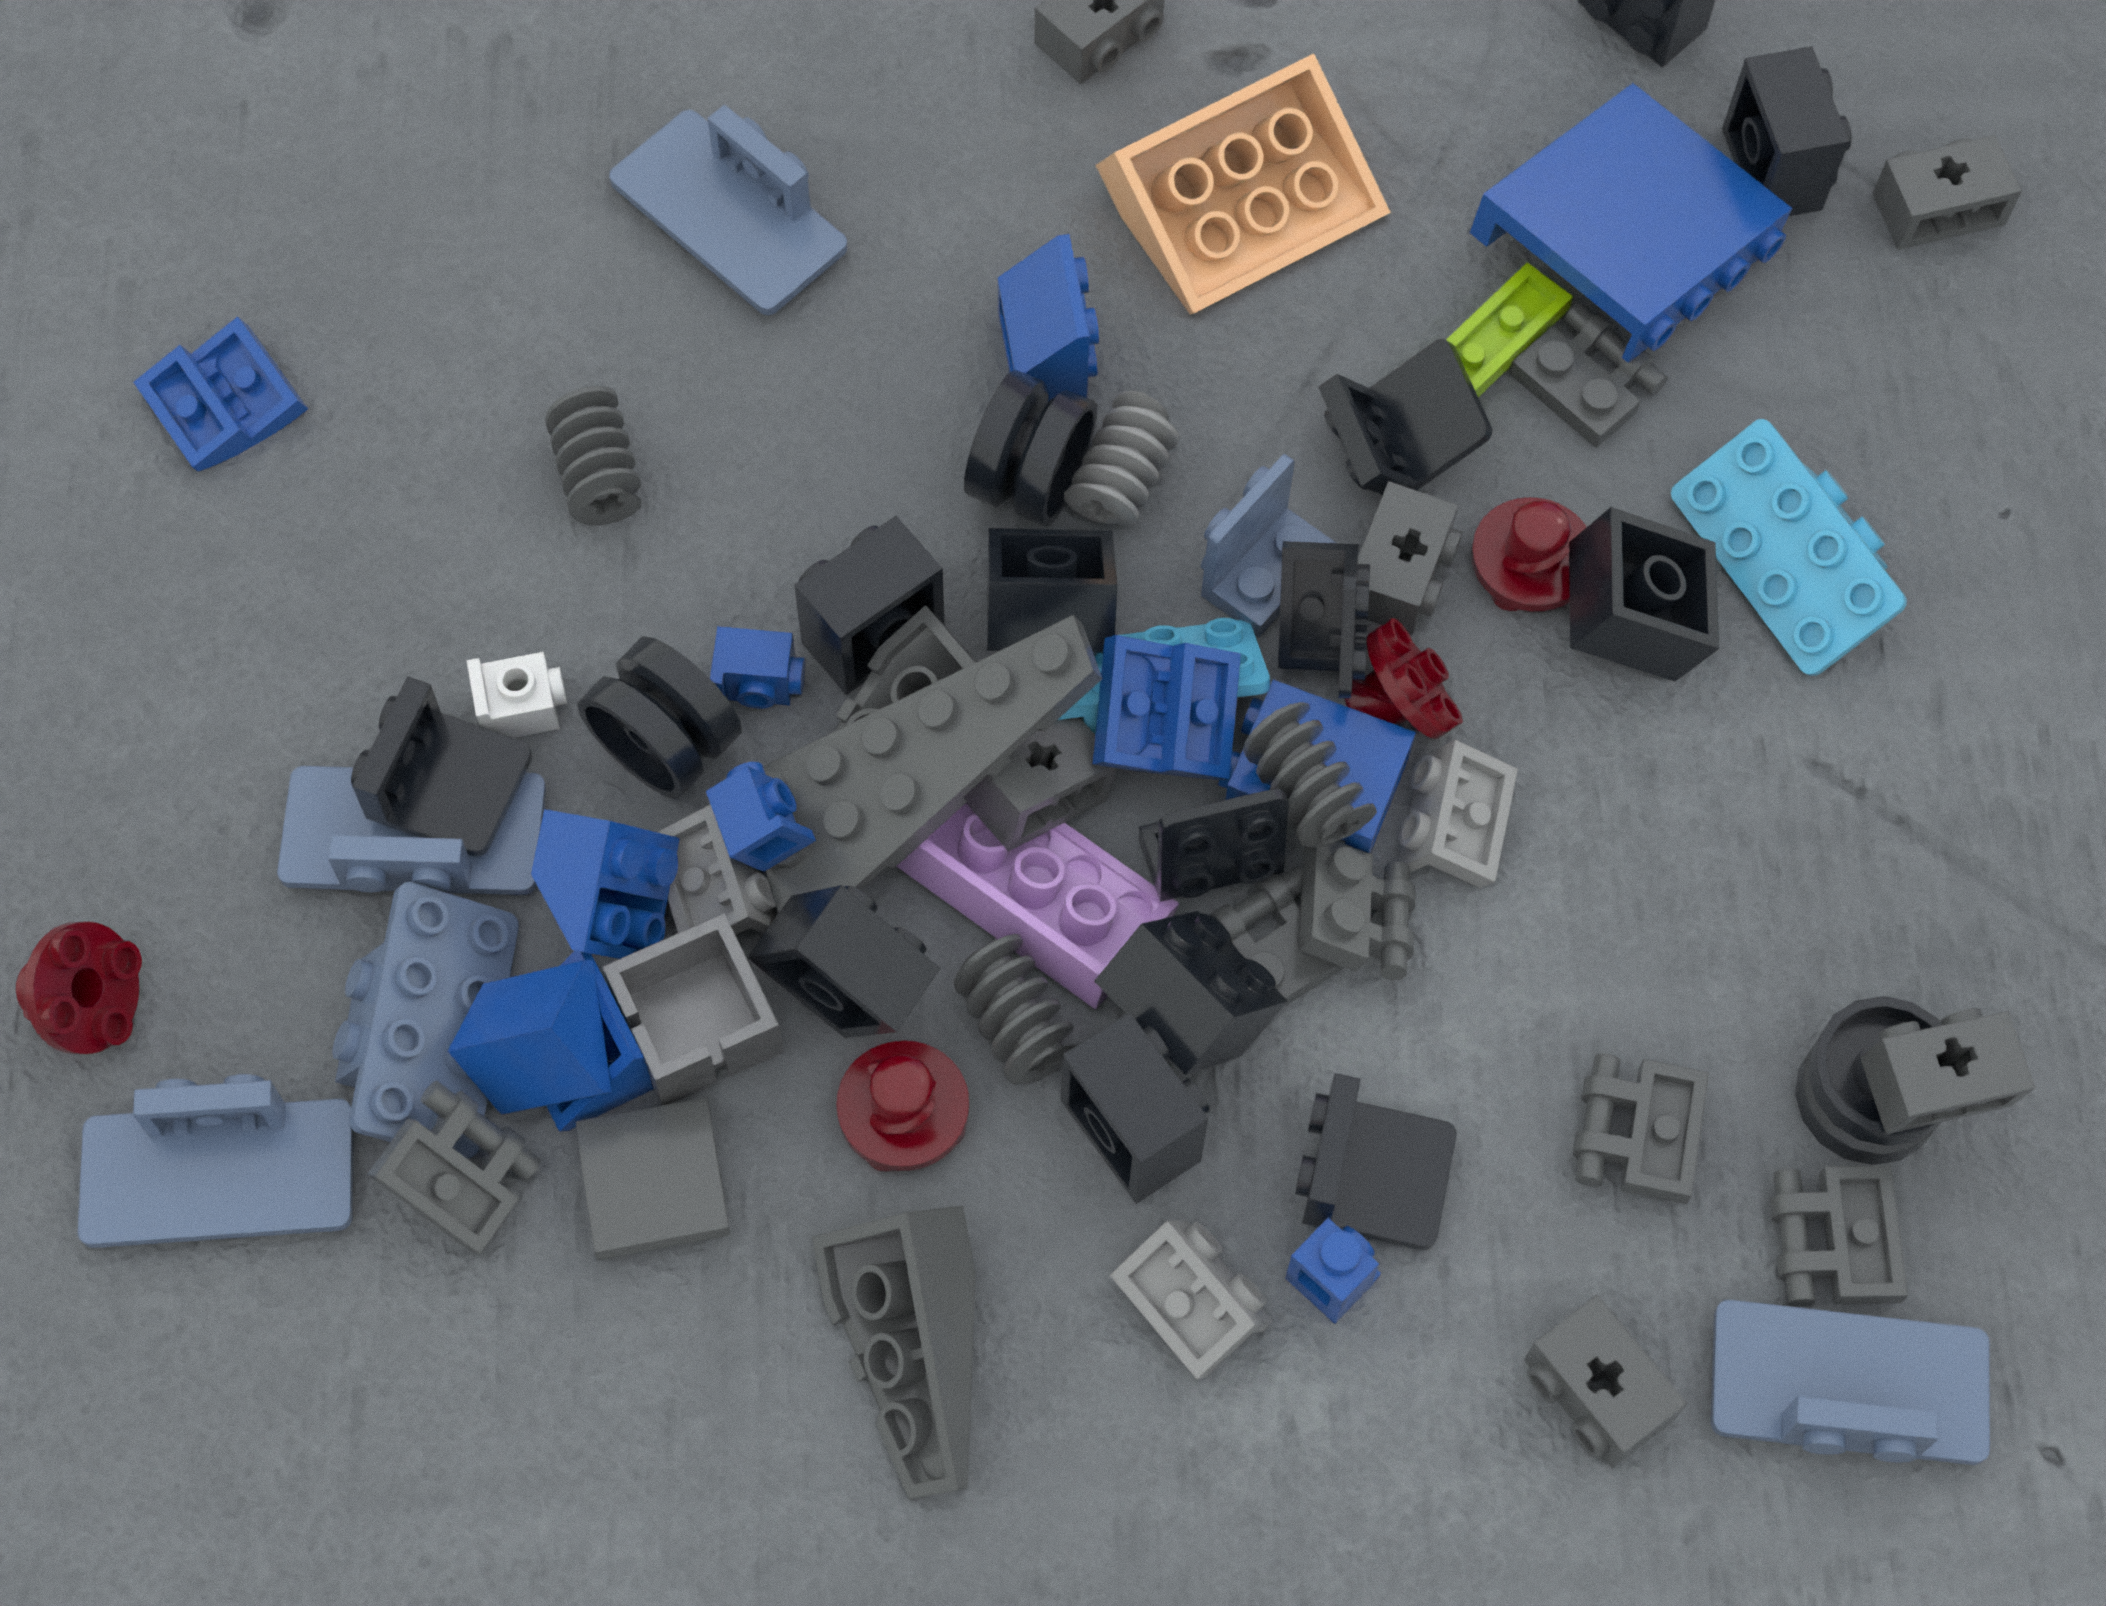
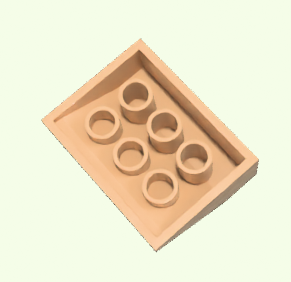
(1244, 185)

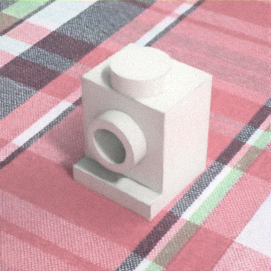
(517, 694)

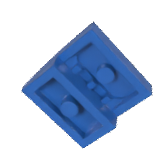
(220, 396)
(1166, 708)

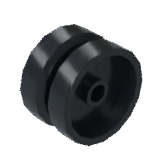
(1029, 447)
(660, 717)
(1835, 1089)

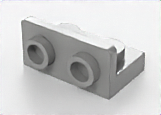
(1458, 813)
(713, 882)
(1192, 1295)

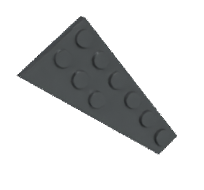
(906, 767)

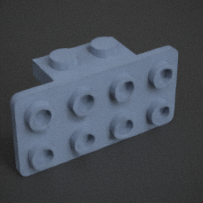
(732, 205)
(335, 846)
(412, 1003)
(215, 1165)
(1851, 1383)

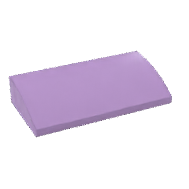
(1054, 891)

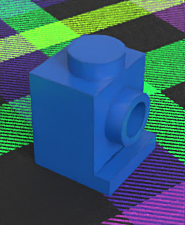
(757, 667)
(757, 817)
(1333, 1269)

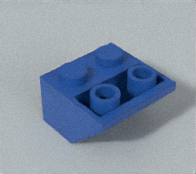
(1047, 319)
(604, 881)

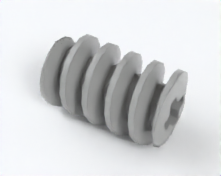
(1123, 461)

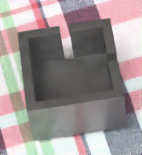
(694, 1008)

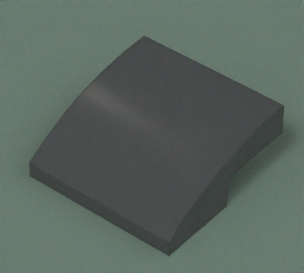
(652, 1178)

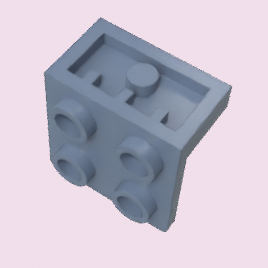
(1246, 547)

